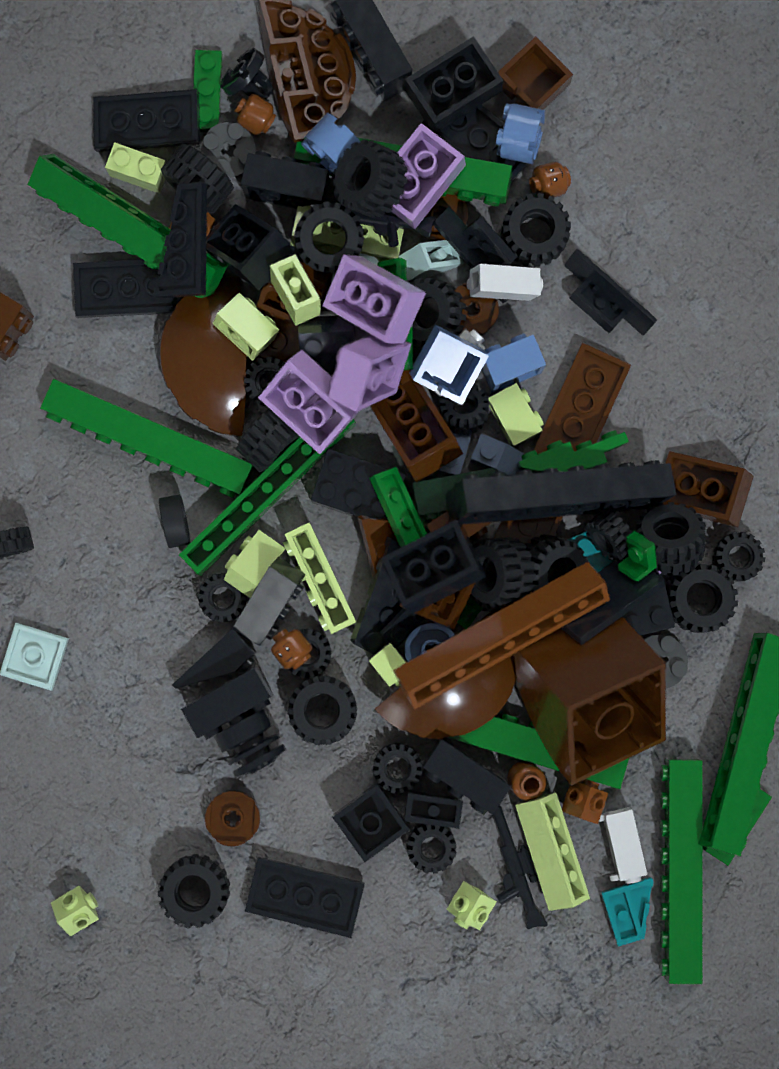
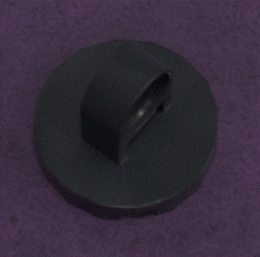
(246, 76)

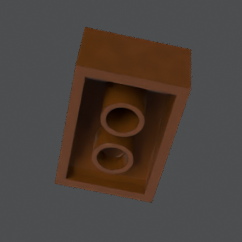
(710, 487)

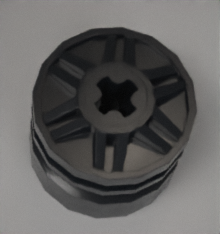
(250, 743)

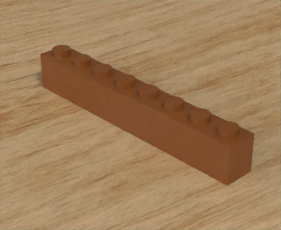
(501, 635)

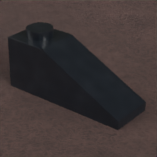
(223, 658)

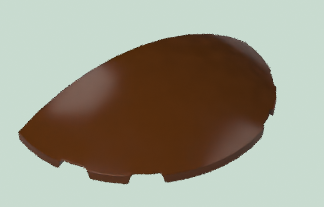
(306, 65)
(203, 364)
(458, 709)

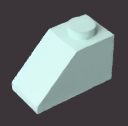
(430, 259)

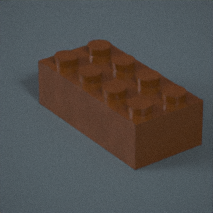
(416, 428)

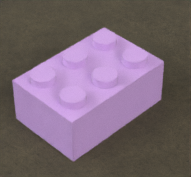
(430, 171)
(374, 299)
(367, 372)
(302, 402)

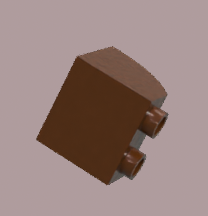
(593, 698)

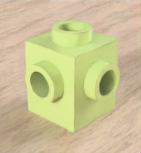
(471, 906)
(75, 910)

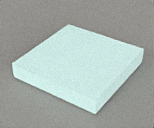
(34, 656)

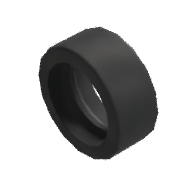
(174, 521)

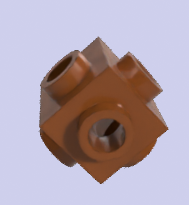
(585, 801)

